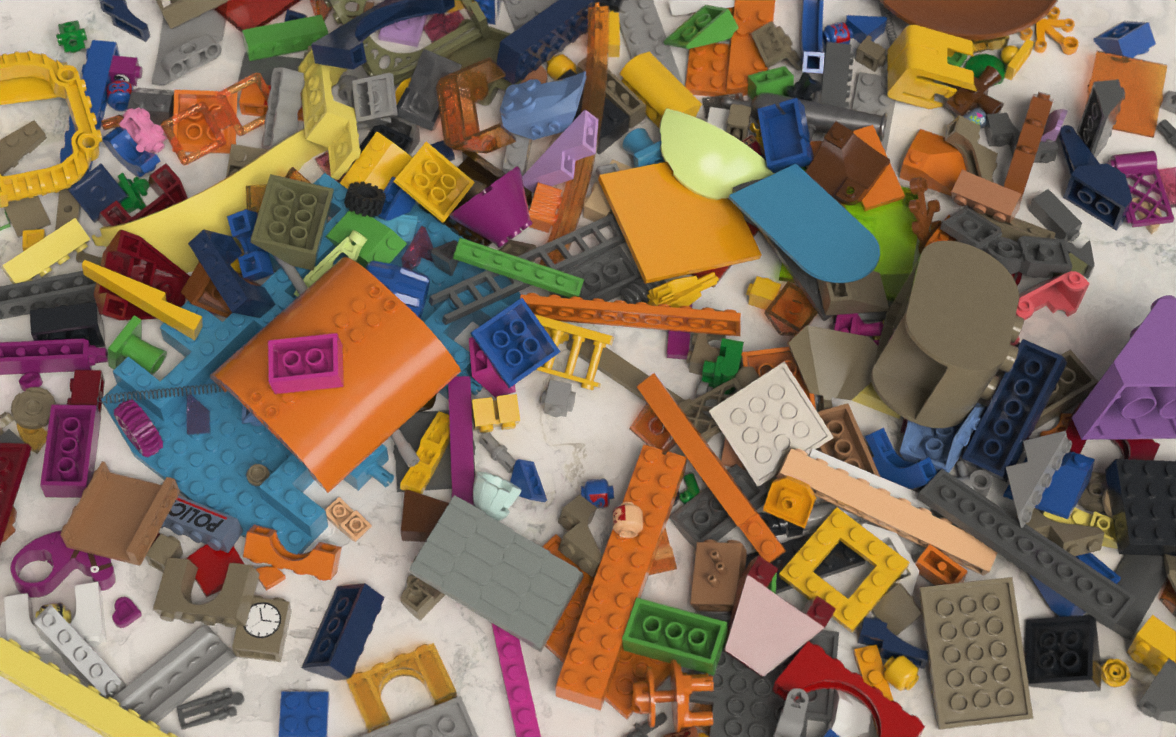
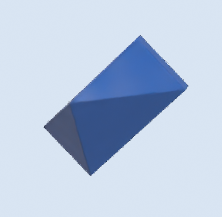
(527, 479)

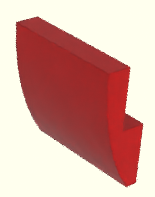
(212, 567)

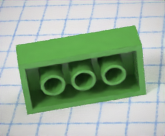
(675, 635)

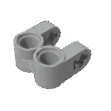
(792, 715)

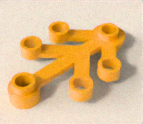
(1068, 44)

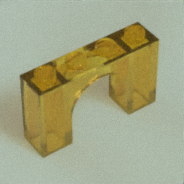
(420, 664)

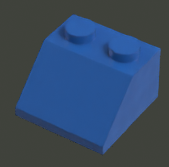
(1127, 39)

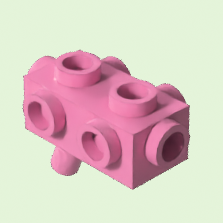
(143, 130)

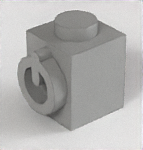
(558, 399)

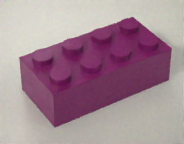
(70, 450)

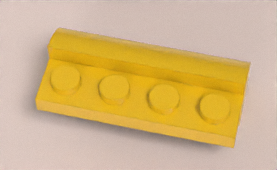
(657, 88)

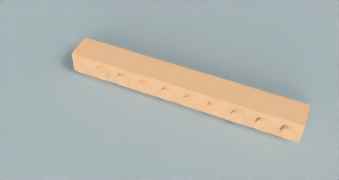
(887, 511)

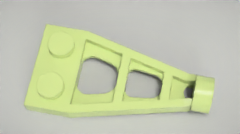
(344, 247)

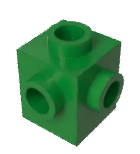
(71, 36)

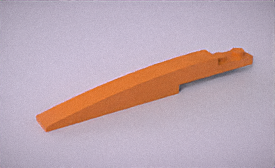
(711, 469)

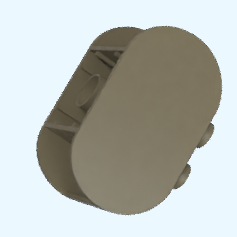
(947, 335)

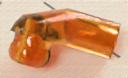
(112, 122)

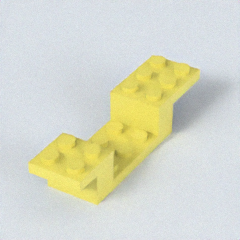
(327, 120)

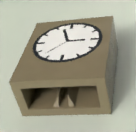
(265, 630)

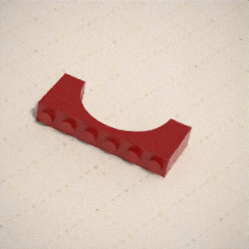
(816, 670)

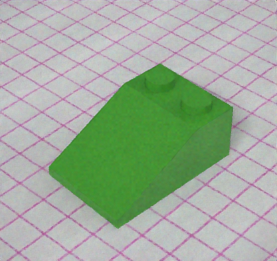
(705, 27)
(382, 241)

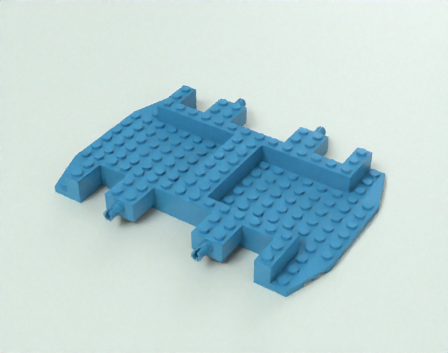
(215, 465)

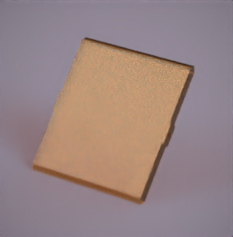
(1142, 86)

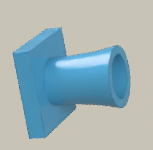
(642, 148)

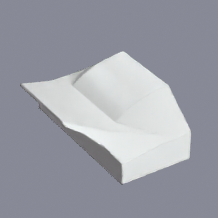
(848, 716)

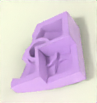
(1053, 125)

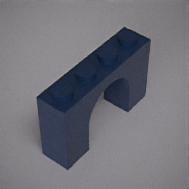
(216, 254)

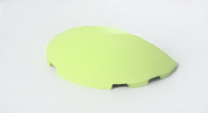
(707, 157)

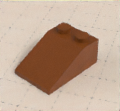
(203, 293)

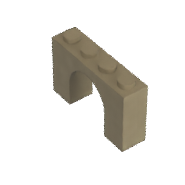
(228, 608)

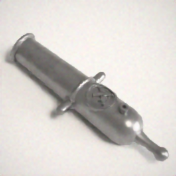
(819, 116)

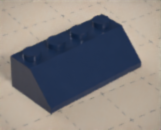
(343, 631)

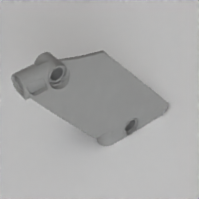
(188, 46)

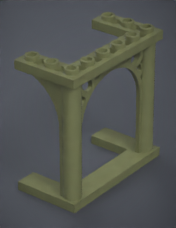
(444, 46)

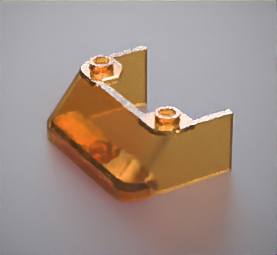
(458, 111)

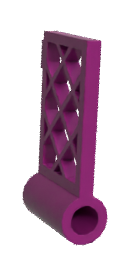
(1136, 167)

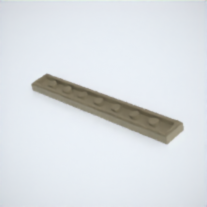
(628, 375)

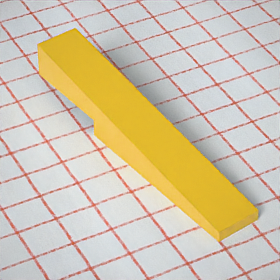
(146, 298)

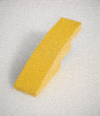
(430, 453)

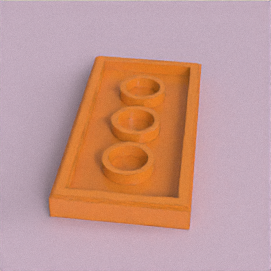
(887, 186)

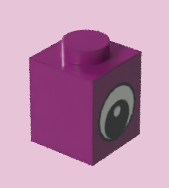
(125, 69)

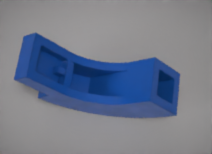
(894, 468)

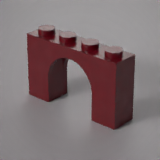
(1131, 448)

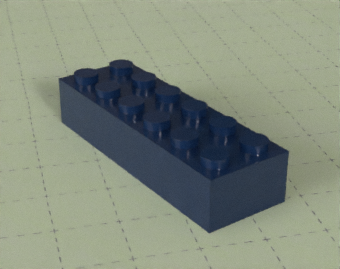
(542, 38)
(1014, 410)

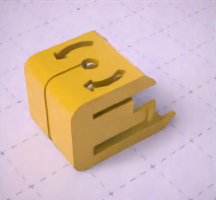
(919, 59)

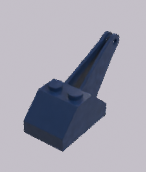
(1092, 185)

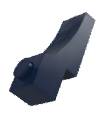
(125, 19)
(876, 633)

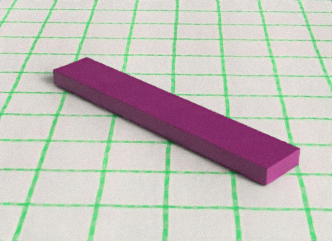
(461, 438)

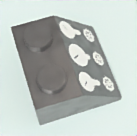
(155, 101)

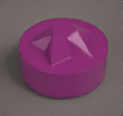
(29, 380)

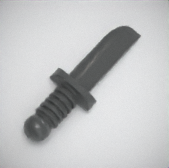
(642, 731)

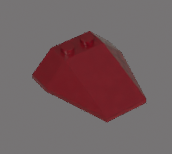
(140, 261)

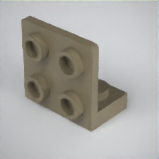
(775, 45)

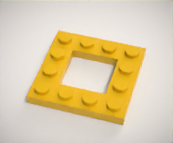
(836, 528)

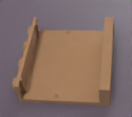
(119, 516)

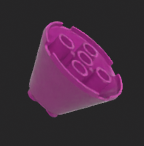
(497, 210)

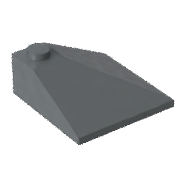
(1160, 697)

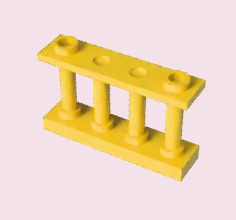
(579, 335)

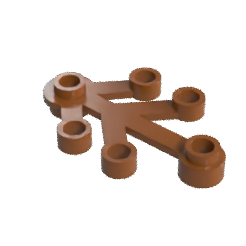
(923, 216)

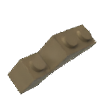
(977, 158)
(1070, 537)
(578, 541)

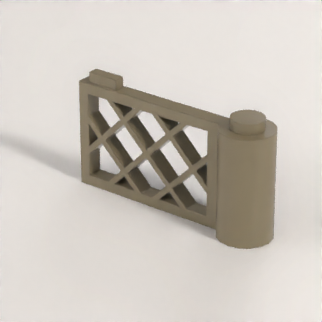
(743, 378)

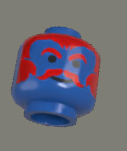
(837, 33)
(119, 94)
(598, 492)

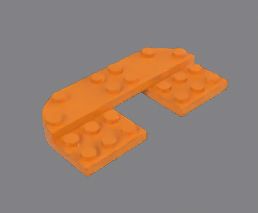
(725, 68)

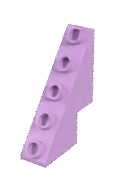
(558, 161)

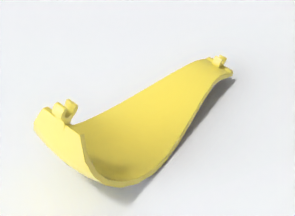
(177, 225)

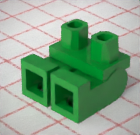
(726, 366)

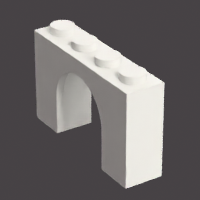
(87, 622)

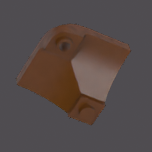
(846, 165)

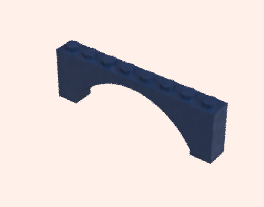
(345, 44)

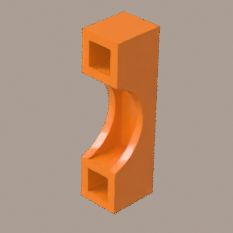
(264, 547)

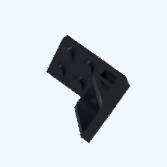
(420, 99)

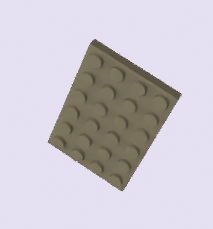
(975, 653)

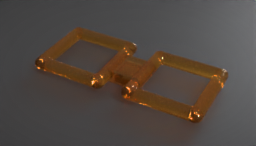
(216, 119)

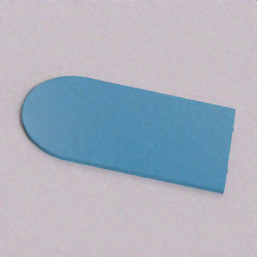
(810, 226)

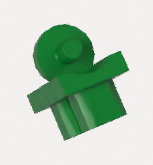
(133, 190)

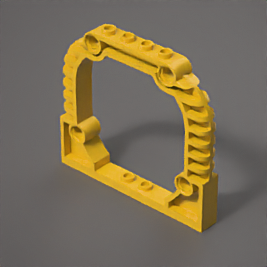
(75, 166)

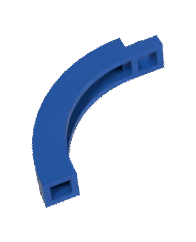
(811, 36)

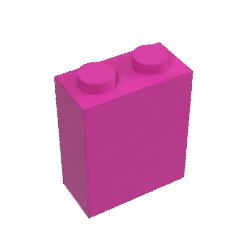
(485, 372)

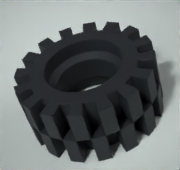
(364, 199)

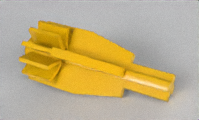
(681, 290)

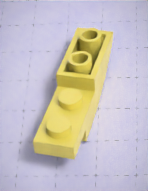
(1098, 520)

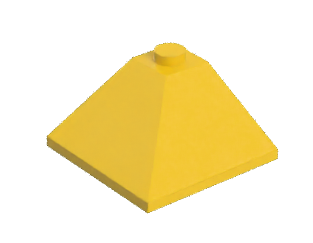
(434, 182)

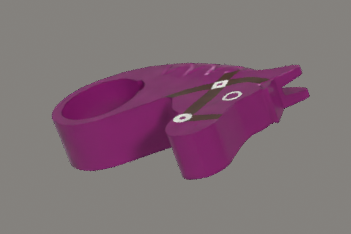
(64, 561)

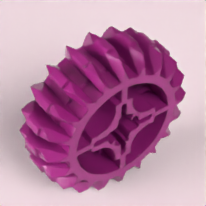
(138, 428)

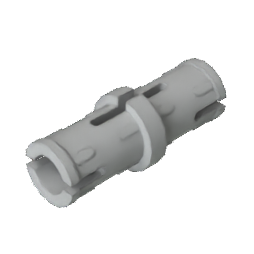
(498, 452)

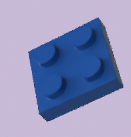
(304, 714)

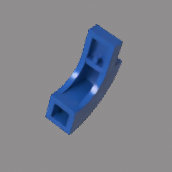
(124, 150)

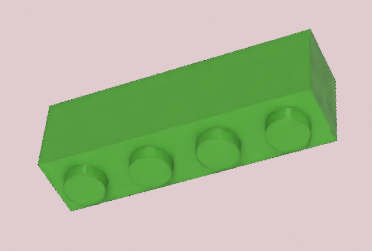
(283, 37)

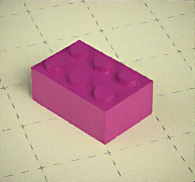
(305, 363)

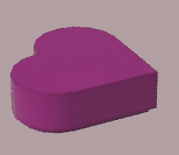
(125, 612)

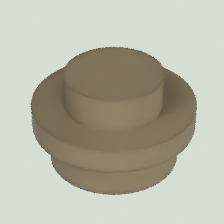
(257, 474)

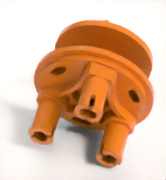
(680, 687)

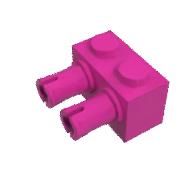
(853, 324)

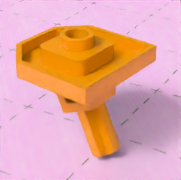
(790, 500)

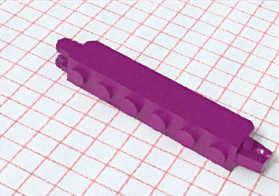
(49, 356)

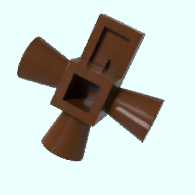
(968, 99)

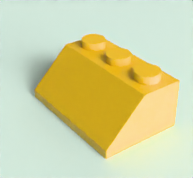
(377, 163)

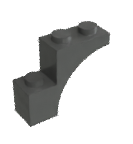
(1002, 132)

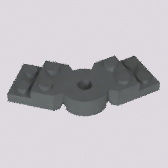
(1028, 255)

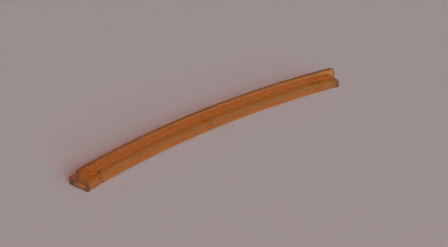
(593, 102)

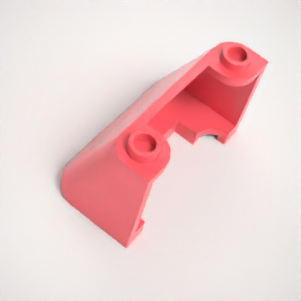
(1056, 293)

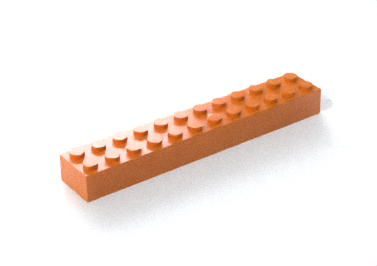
(620, 581)

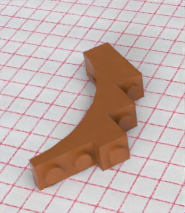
(1028, 142)

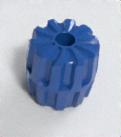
(404, 283)

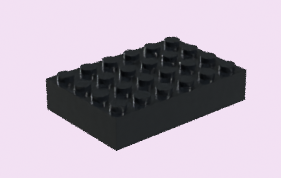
(1143, 506)

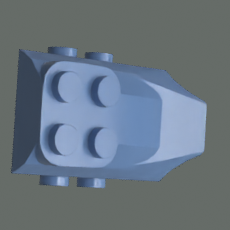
(541, 109)
(940, 444)

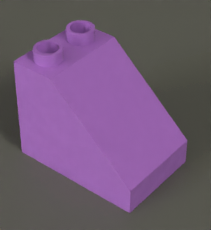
(1139, 386)

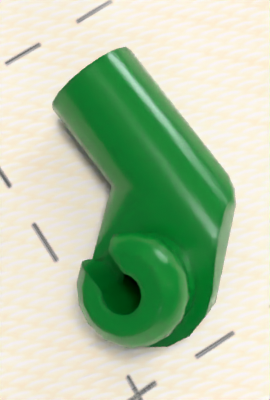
(692, 489)

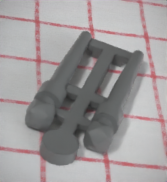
(237, 699)

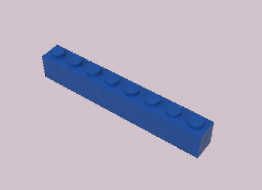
(97, 79)

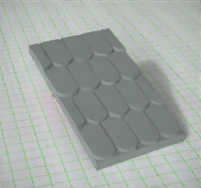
(496, 573)

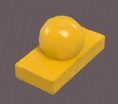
(1015, 57)

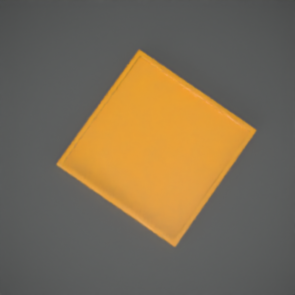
(674, 228)

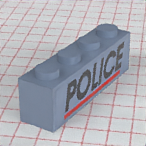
(203, 524)

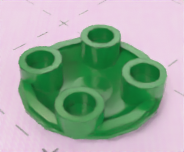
(980, 61)

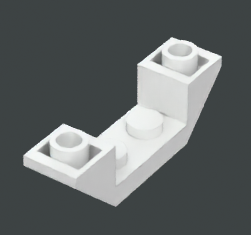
(893, 541)

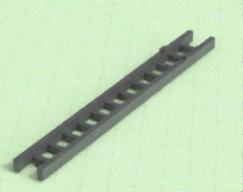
(541, 251)

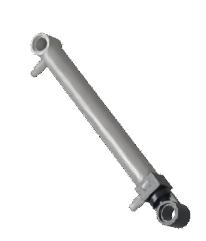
(822, 511)

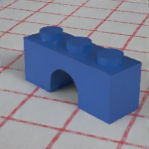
(255, 262)

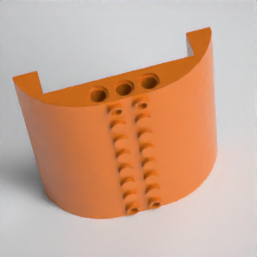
(388, 372)

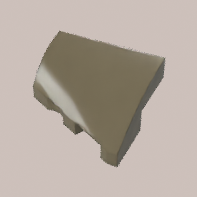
(420, 597)

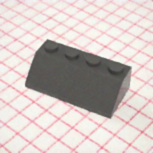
(1100, 114)

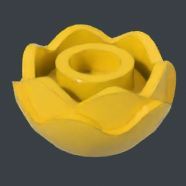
(1119, 668)

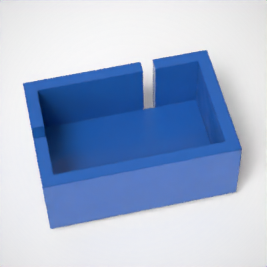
(785, 135)

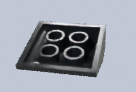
(1063, 653)

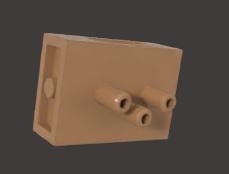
(717, 575)

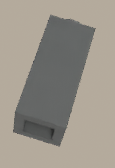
(1055, 216)

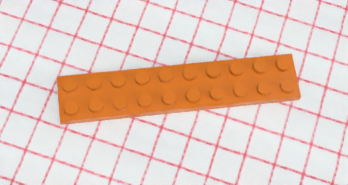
(635, 315)

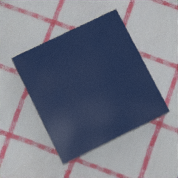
(97, 191)

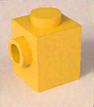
(762, 292)

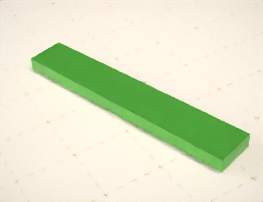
(517, 268)

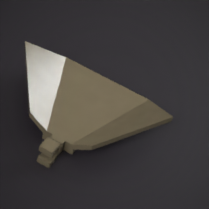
(833, 362)

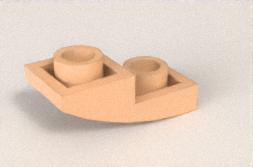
(347, 520)

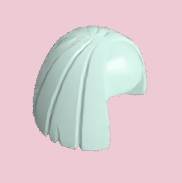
(494, 495)

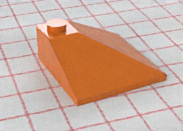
(194, 131)
(933, 160)

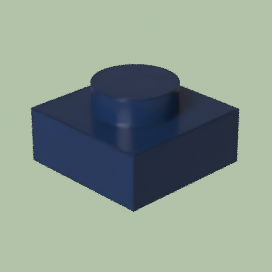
(442, 148)

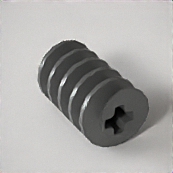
(638, 291)

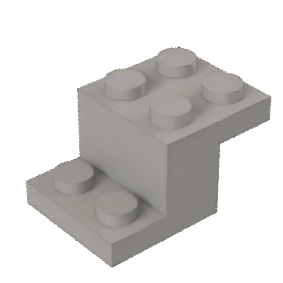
(373, 100)

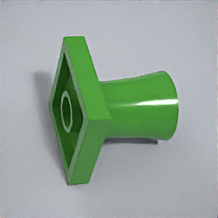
(130, 344)

